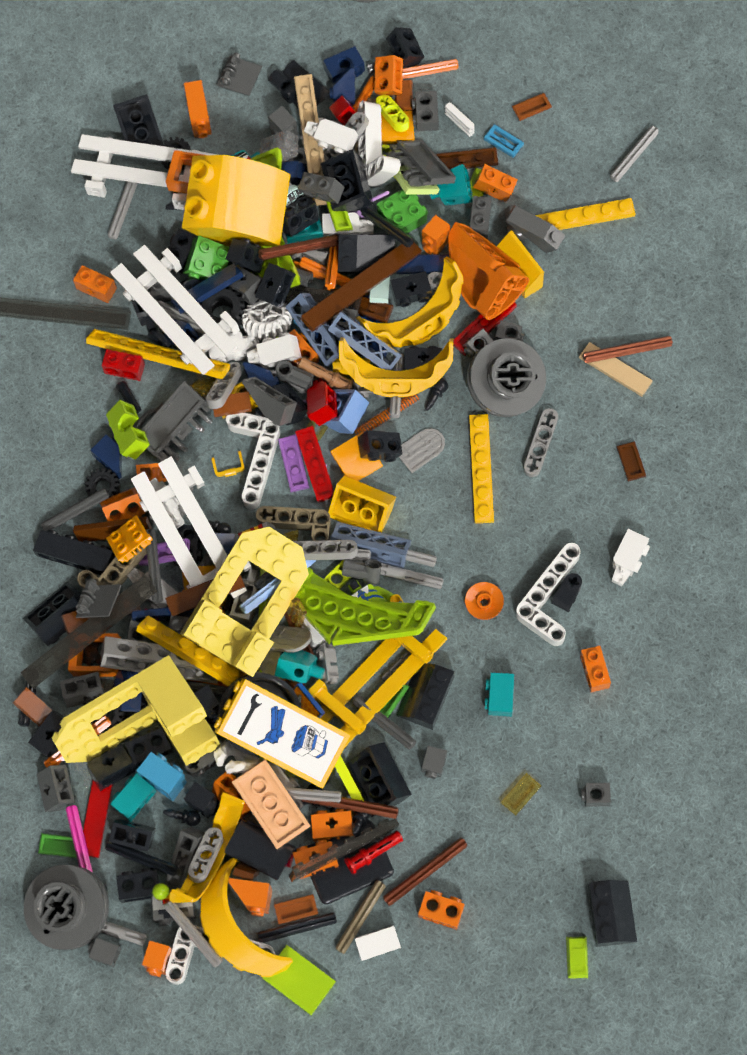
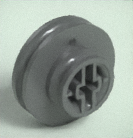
(497, 394)
(84, 904)

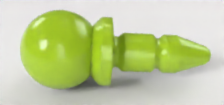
(160, 891)

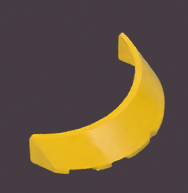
(429, 319)
(395, 383)
(227, 821)
(227, 937)

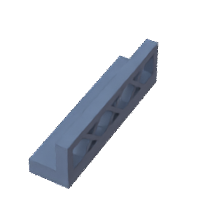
(307, 302)
(362, 345)
(384, 553)

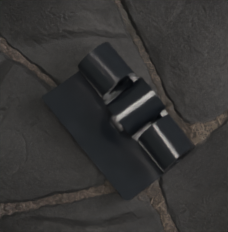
(285, 83)
(254, 848)

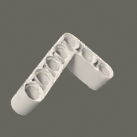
(377, 167)
(260, 455)
(545, 592)
(188, 945)

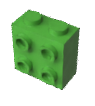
(403, 211)
(205, 258)

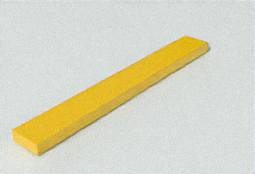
(150, 352)

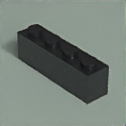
(73, 552)

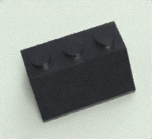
(350, 172)
(46, 617)
(426, 695)
(378, 776)
(612, 912)

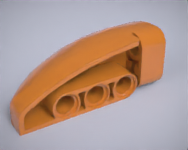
(489, 274)

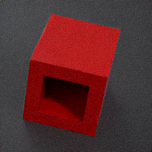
(342, 110)

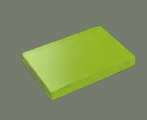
(302, 982)

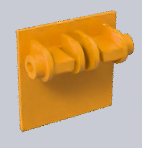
(128, 538)

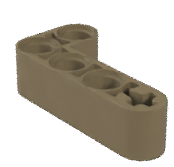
(294, 515)
(114, 566)

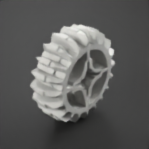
(266, 320)

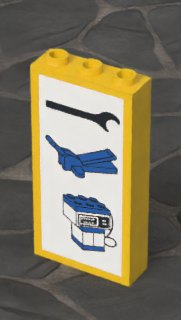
(281, 732)

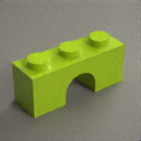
(130, 440)

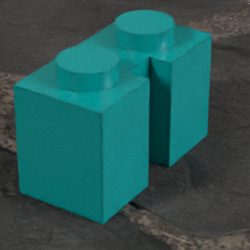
(501, 694)
(133, 797)

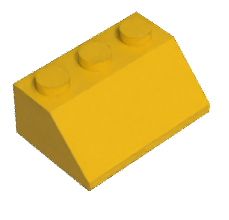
(515, 249)
(361, 505)

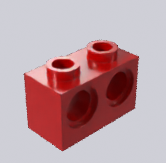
(123, 365)

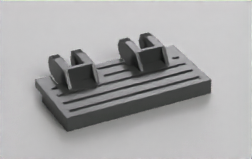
(422, 164)
(173, 421)

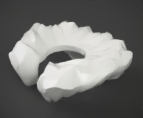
(243, 761)

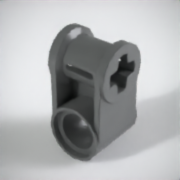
(203, 763)

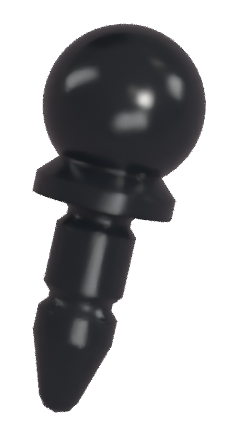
(439, 388)
(220, 527)
(191, 818)
(359, 819)

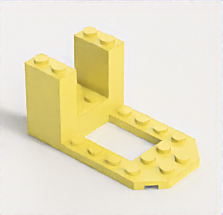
(225, 636)
(169, 703)

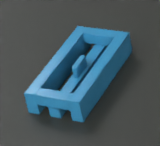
(510, 137)

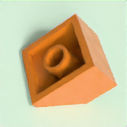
(254, 895)

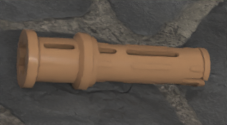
(332, 378)

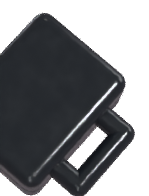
(340, 882)

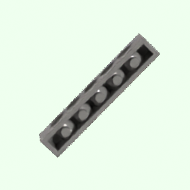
(139, 655)

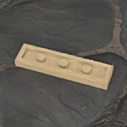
(620, 372)

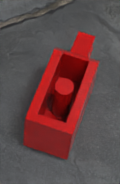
(321, 402)

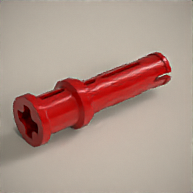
(363, 854)

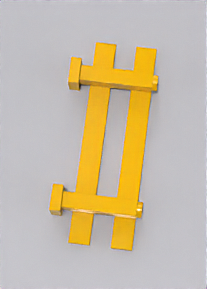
(356, 723)

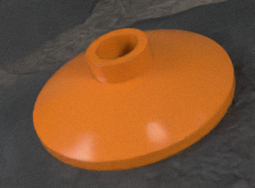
(480, 592)

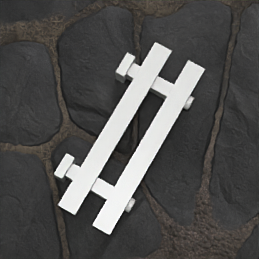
(104, 169)
(159, 271)
(180, 487)

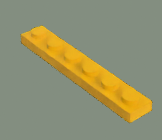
(590, 214)
(481, 468)
(189, 651)

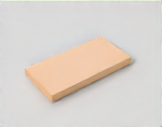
(271, 804)

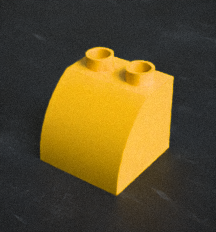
(235, 200)

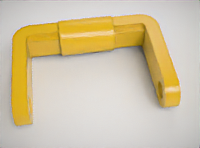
(229, 472)

